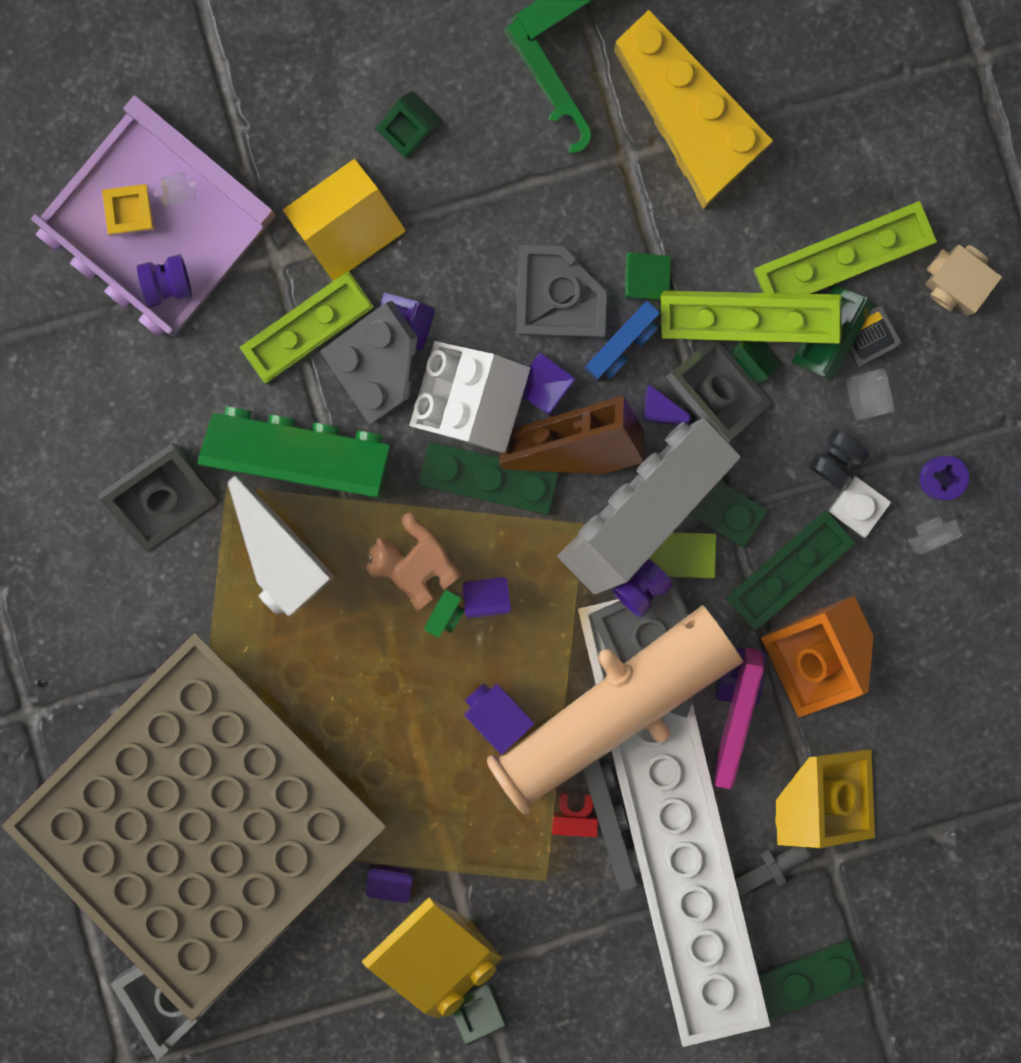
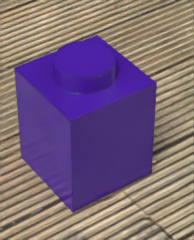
(497, 716)

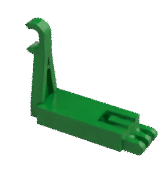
(526, 26)

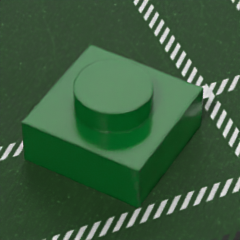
(445, 614)

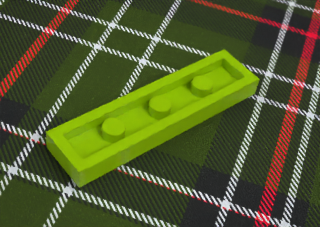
(848, 253)
(751, 316)

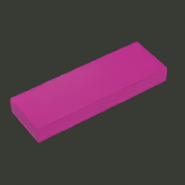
(738, 718)

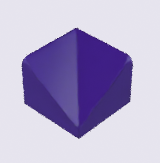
(546, 384)

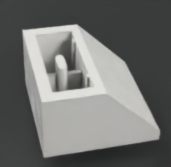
(470, 396)

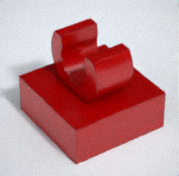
(575, 822)

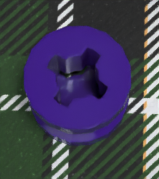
(935, 477)

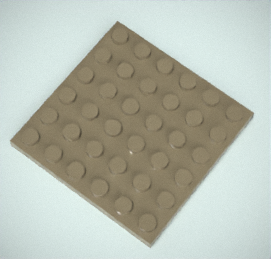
(194, 826)

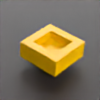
(128, 210)

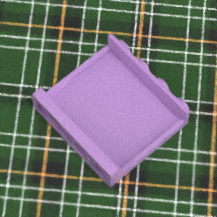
(206, 230)

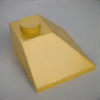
(828, 802)

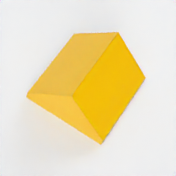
(344, 220)

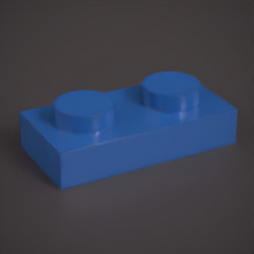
(610, 357)

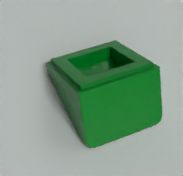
(646, 276)

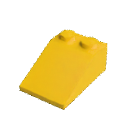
(434, 959)

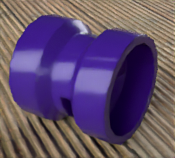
(164, 281)
(642, 588)

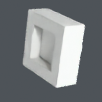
(859, 507)

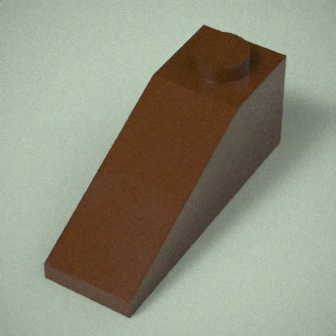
(578, 441)

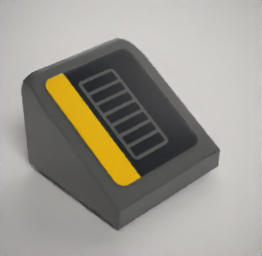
(874, 338)

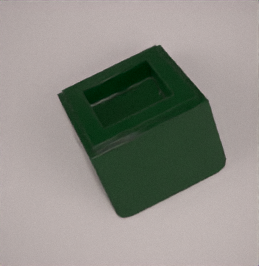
(408, 124)
(756, 359)

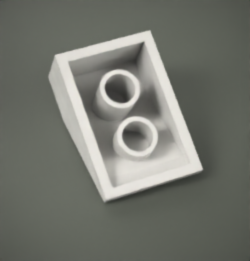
(279, 558)

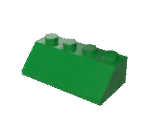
(296, 454)

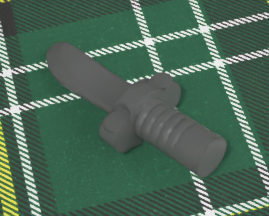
(771, 869)

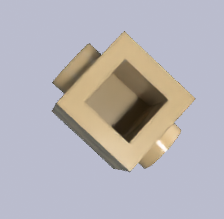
(961, 279)

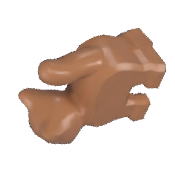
(423, 562)

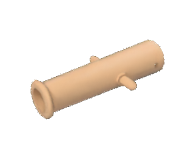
(617, 708)

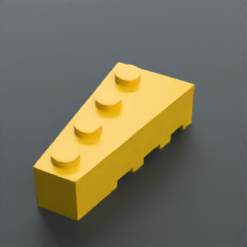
(691, 110)

